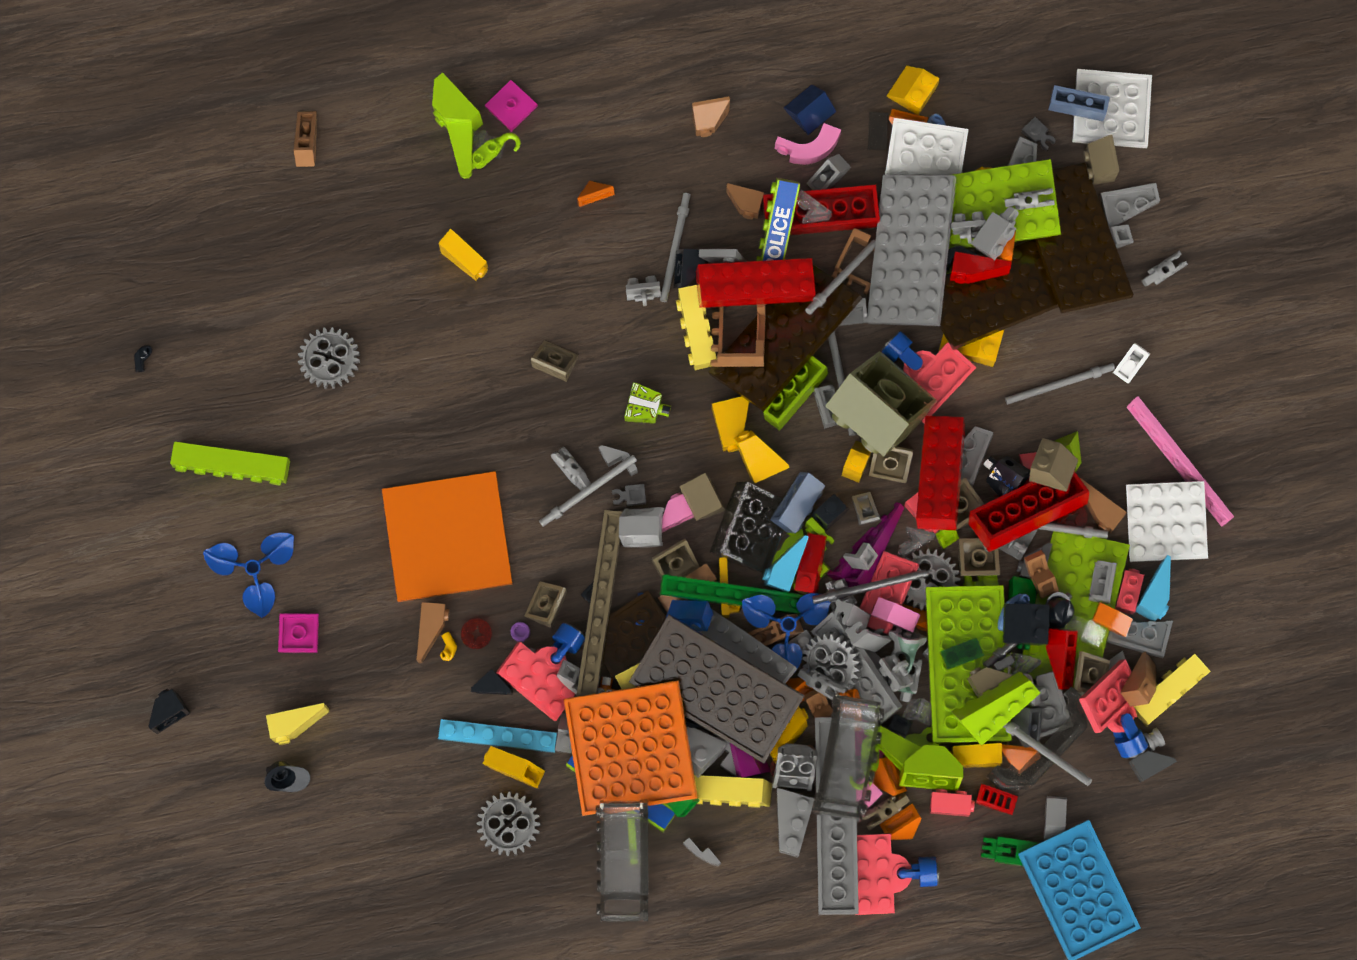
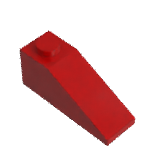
(975, 268)
(811, 564)
(1062, 655)

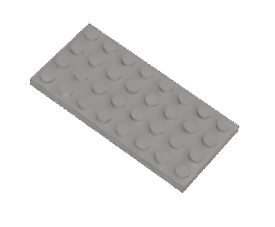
(911, 250)

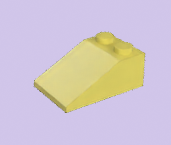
(290, 724)

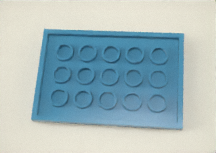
(1079, 890)

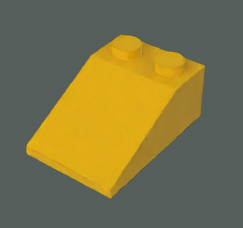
(981, 351)

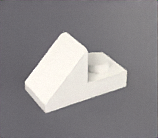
(1131, 363)

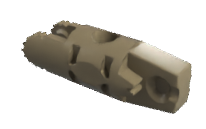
(893, 805)

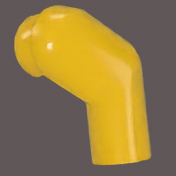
(450, 647)

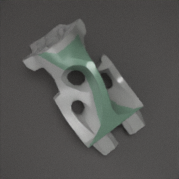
(907, 644)

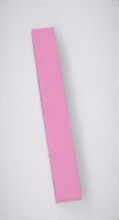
(1178, 458)

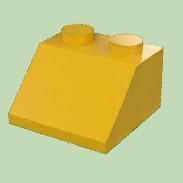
(913, 88)

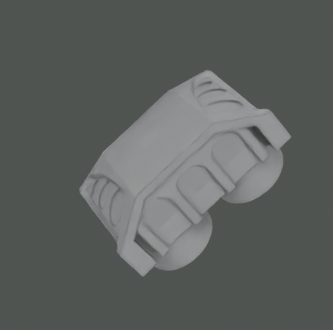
(641, 527)
(795, 767)

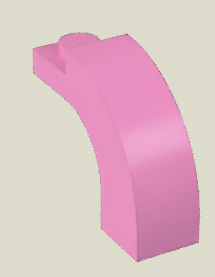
(813, 151)

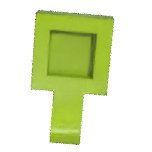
(814, 528)
(946, 537)

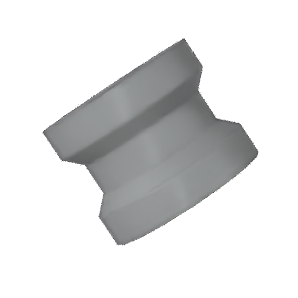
(1154, 739)

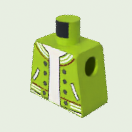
(645, 405)

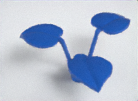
(261, 597)
(759, 611)

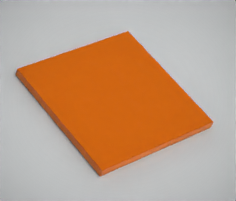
(446, 536)
(631, 746)

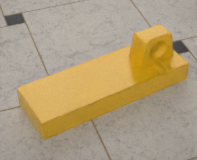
(726, 609)

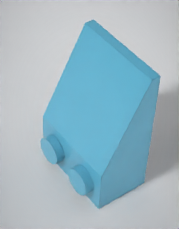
(783, 570)
(1156, 596)

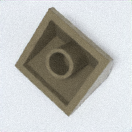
(554, 360)
(893, 465)
(702, 497)
(967, 502)
(676, 560)
(976, 560)
(546, 603)
(1089, 671)

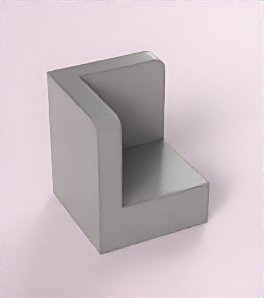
(863, 558)

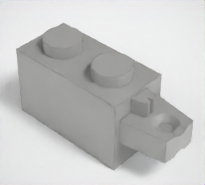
(996, 233)

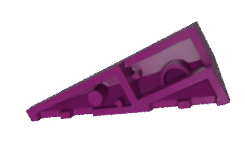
(878, 539)
(747, 765)

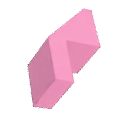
(895, 614)

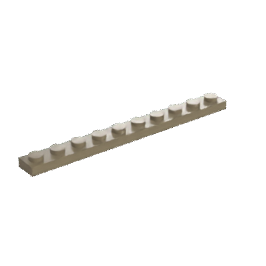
(600, 605)

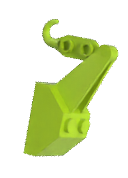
(461, 120)
(922, 766)

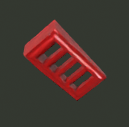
(979, 799)

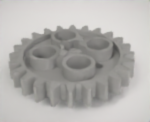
(322, 373)
(937, 565)
(832, 661)
(496, 811)

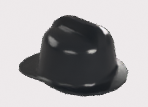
(1060, 610)
(286, 778)

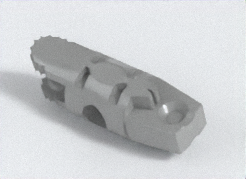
(1020, 203)
(1156, 274)
(571, 468)
(820, 682)

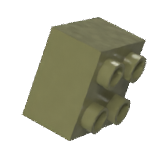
(880, 404)

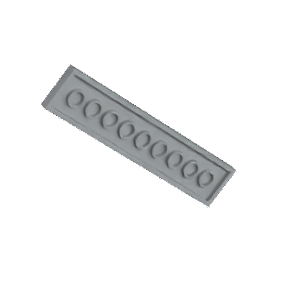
(835, 847)

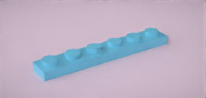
(497, 736)

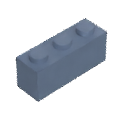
(1079, 103)
(798, 502)

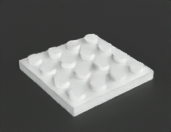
(1127, 108)
(925, 149)
(1167, 521)

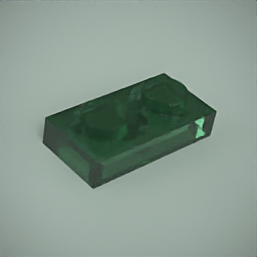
(961, 654)

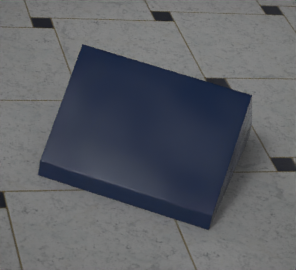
(810, 109)

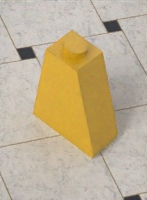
(463, 255)
(730, 420)
(758, 457)
(856, 462)
(792, 731)
(978, 756)
(513, 766)

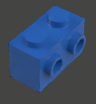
(693, 613)

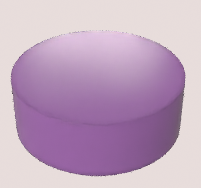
(520, 632)

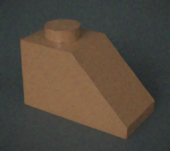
(746, 200)

